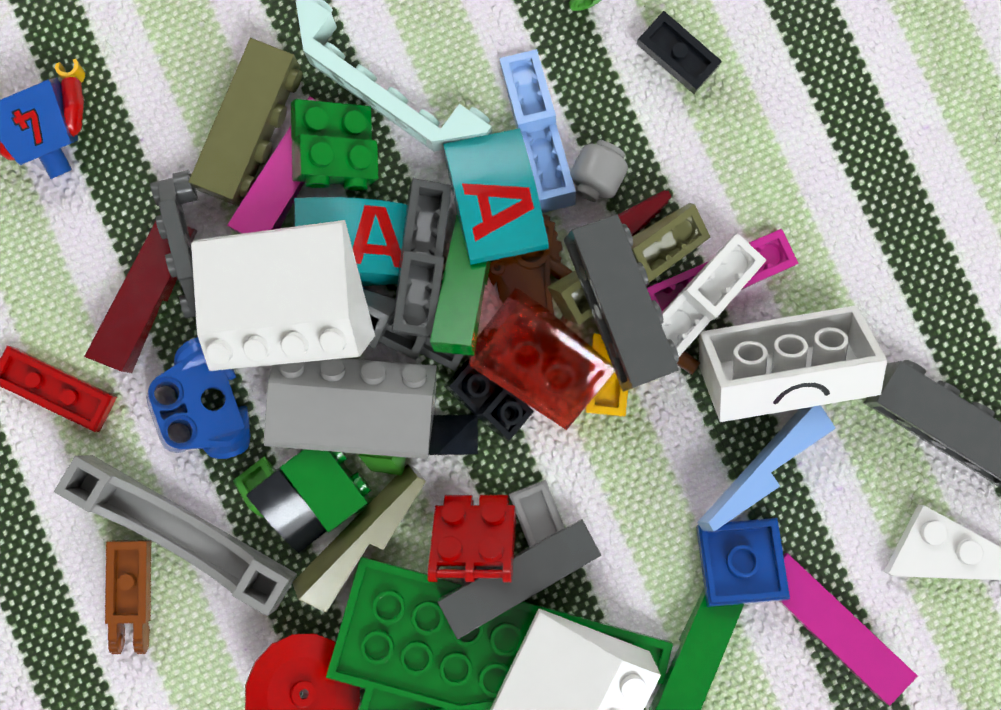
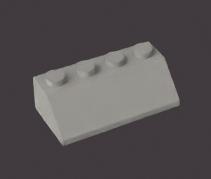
(351, 407)

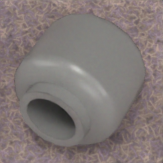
(599, 170)

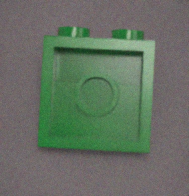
(333, 145)

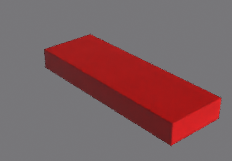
(54, 389)

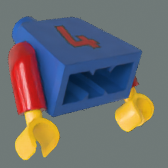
(43, 120)

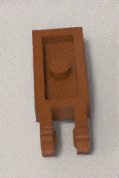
(128, 593)

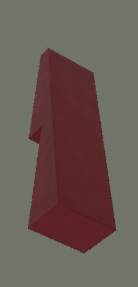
(135, 306)

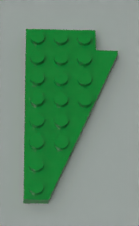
(409, 657)

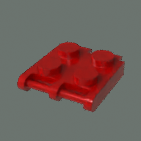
(473, 537)

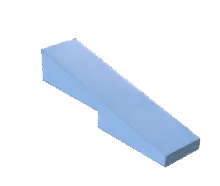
(537, 121)
(756, 480)

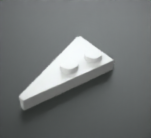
(943, 549)

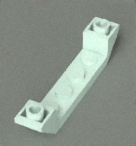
(316, 28)

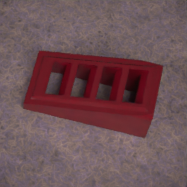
(641, 214)

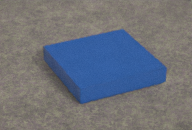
(743, 563)

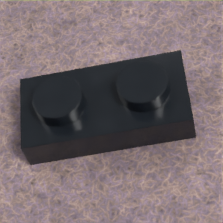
(679, 52)

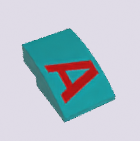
(495, 196)
(373, 229)

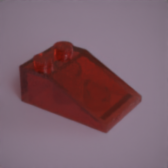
(540, 359)

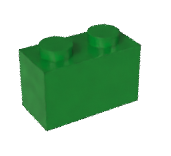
(327, 485)

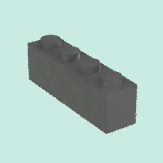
(621, 302)
(941, 418)

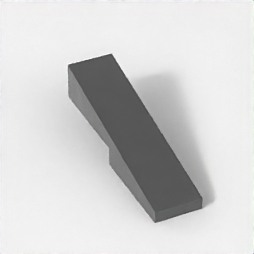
(421, 258)
(532, 572)

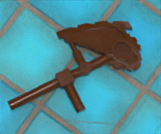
(532, 276)

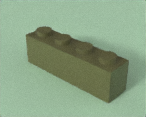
(246, 122)

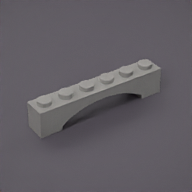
(233, 564)

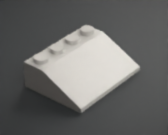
(279, 297)
(576, 669)

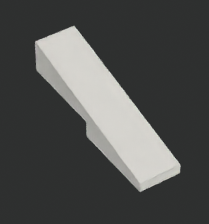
(710, 292)

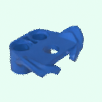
(217, 432)

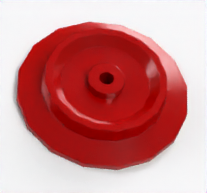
(293, 666)

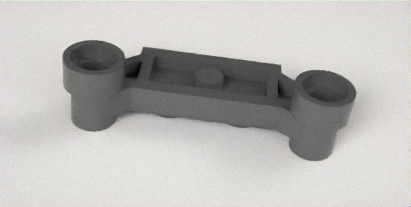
(171, 224)

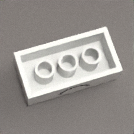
(791, 363)

